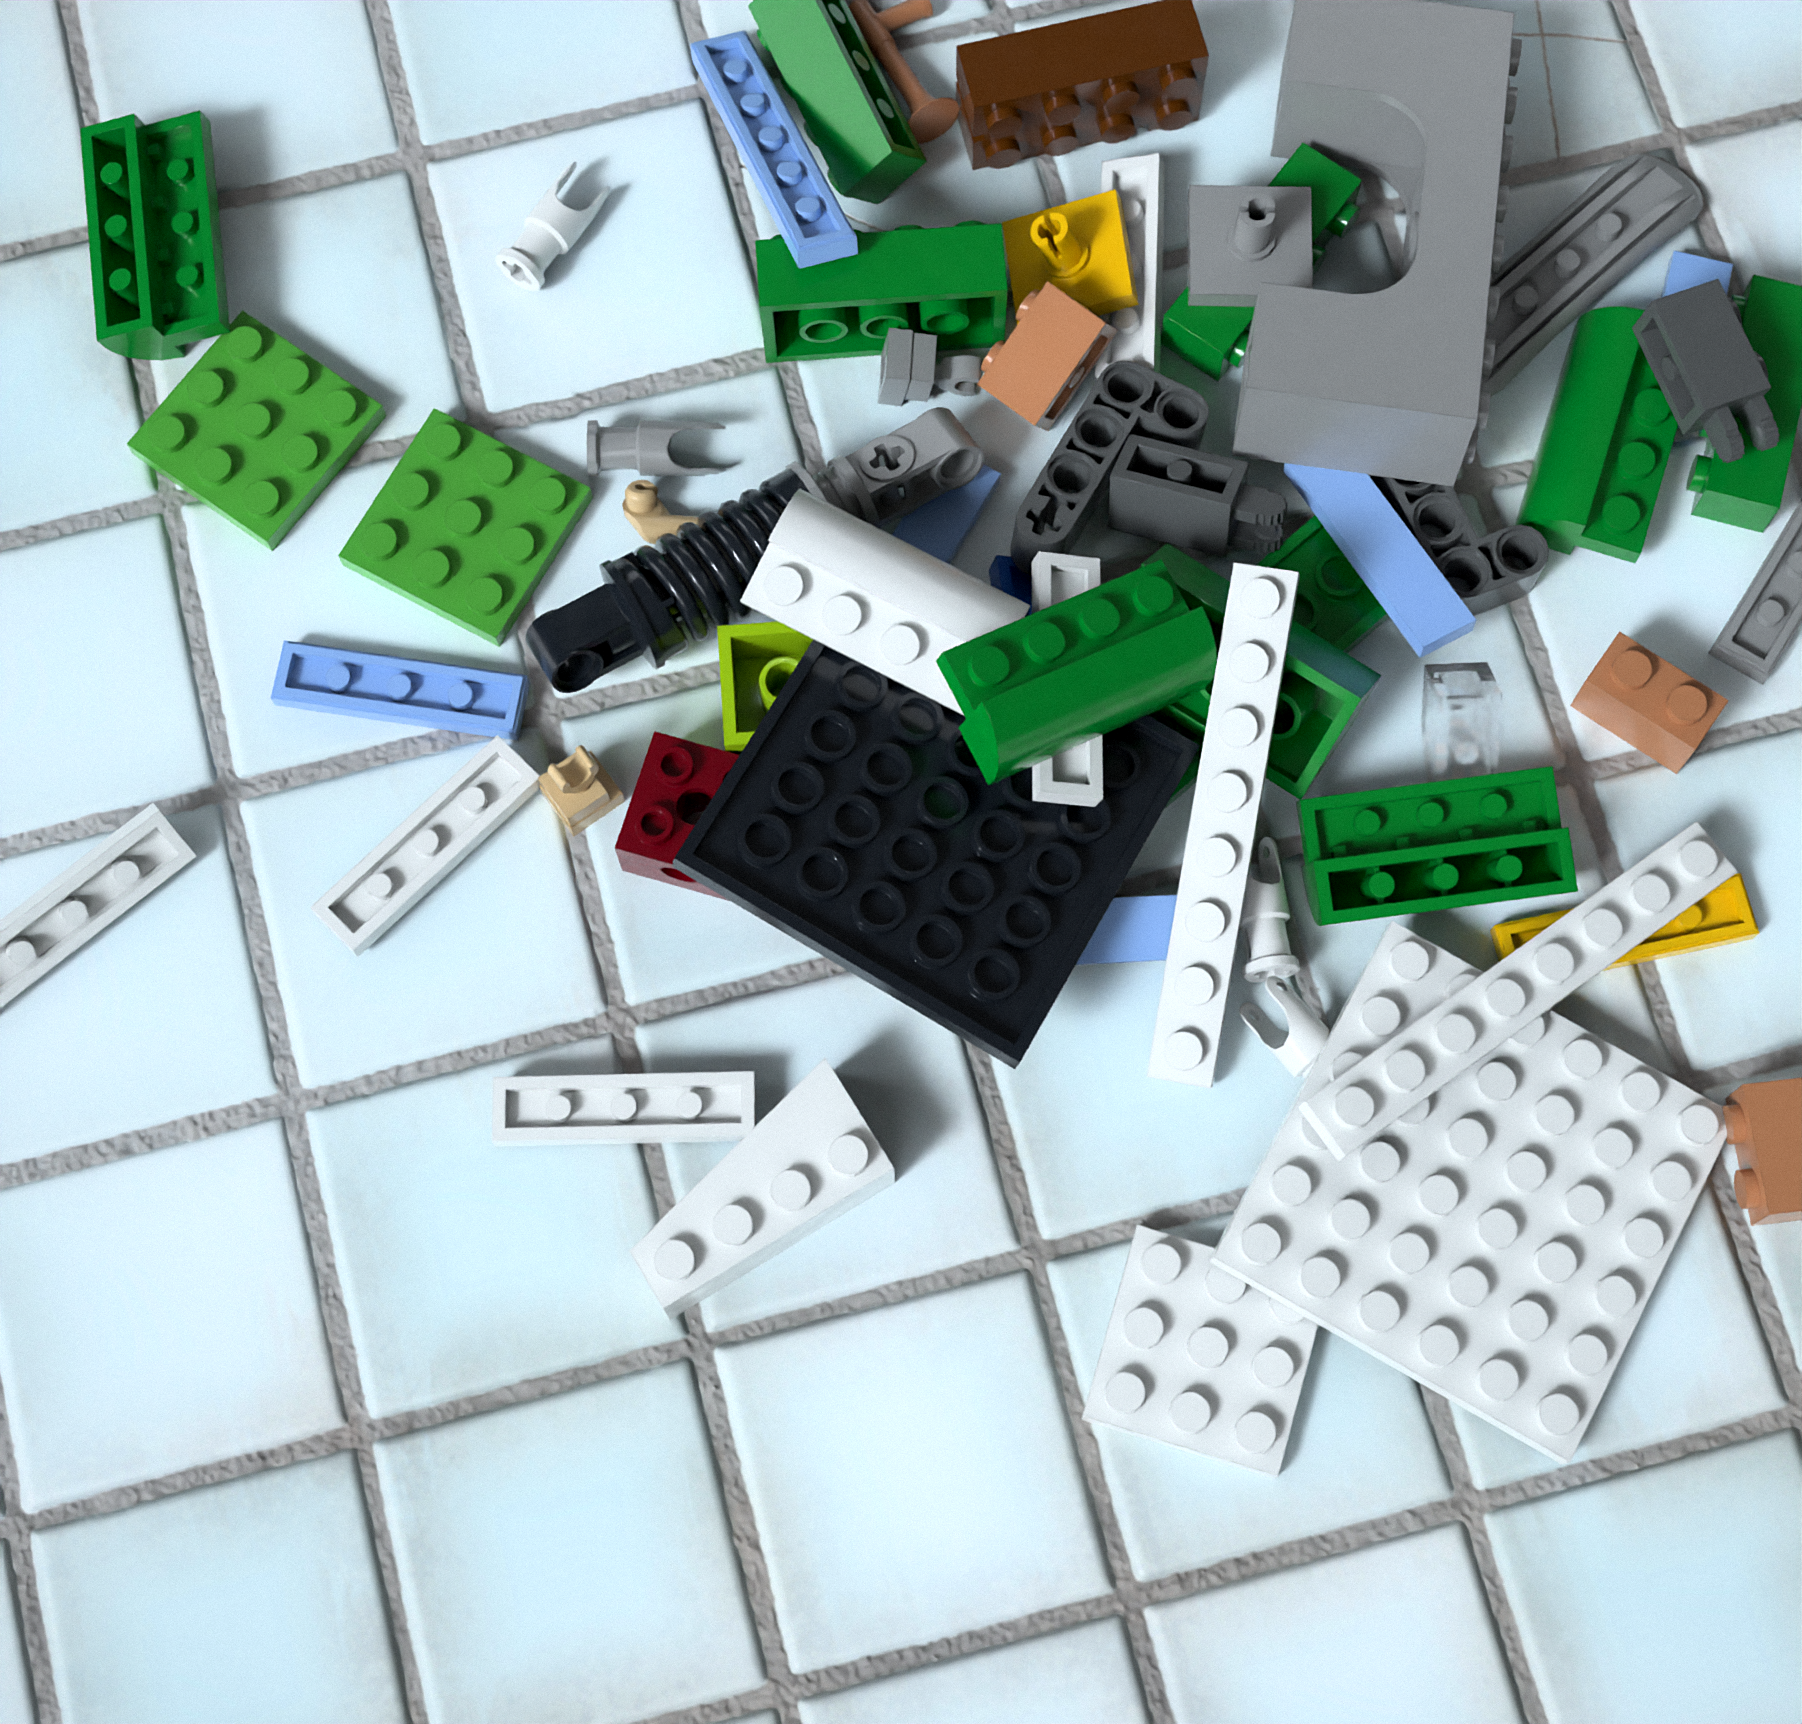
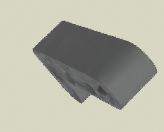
(1150, 411)
(1461, 551)

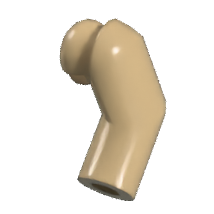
(648, 513)

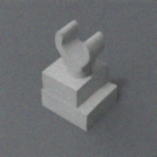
(910, 369)

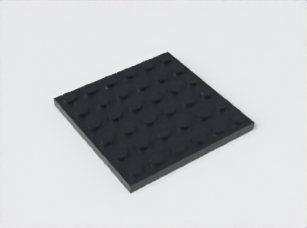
(897, 860)

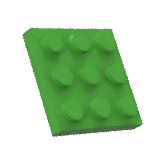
(257, 430)
(466, 527)

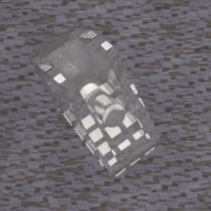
(1460, 720)

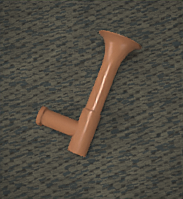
(929, 116)

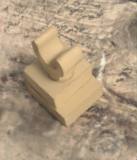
(580, 790)

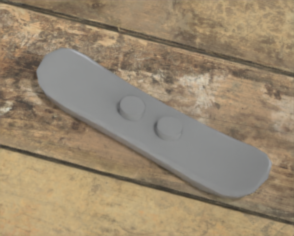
(1583, 255)

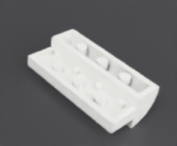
(872, 595)

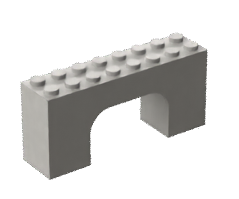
(1397, 372)

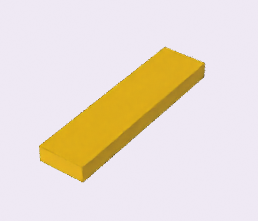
(1713, 921)

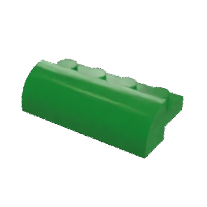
(154, 235)
(1600, 443)
(1078, 670)
(1434, 846)

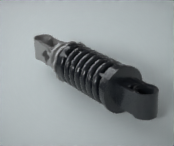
(714, 561)

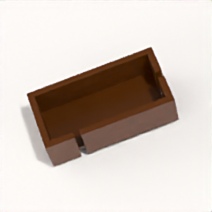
(1080, 82)

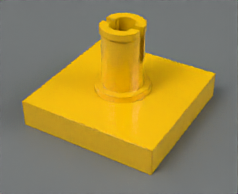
(1077, 249)

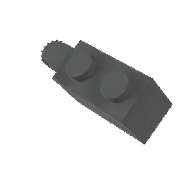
(1708, 368)
(1192, 499)

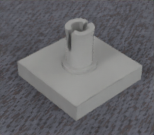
(1246, 239)

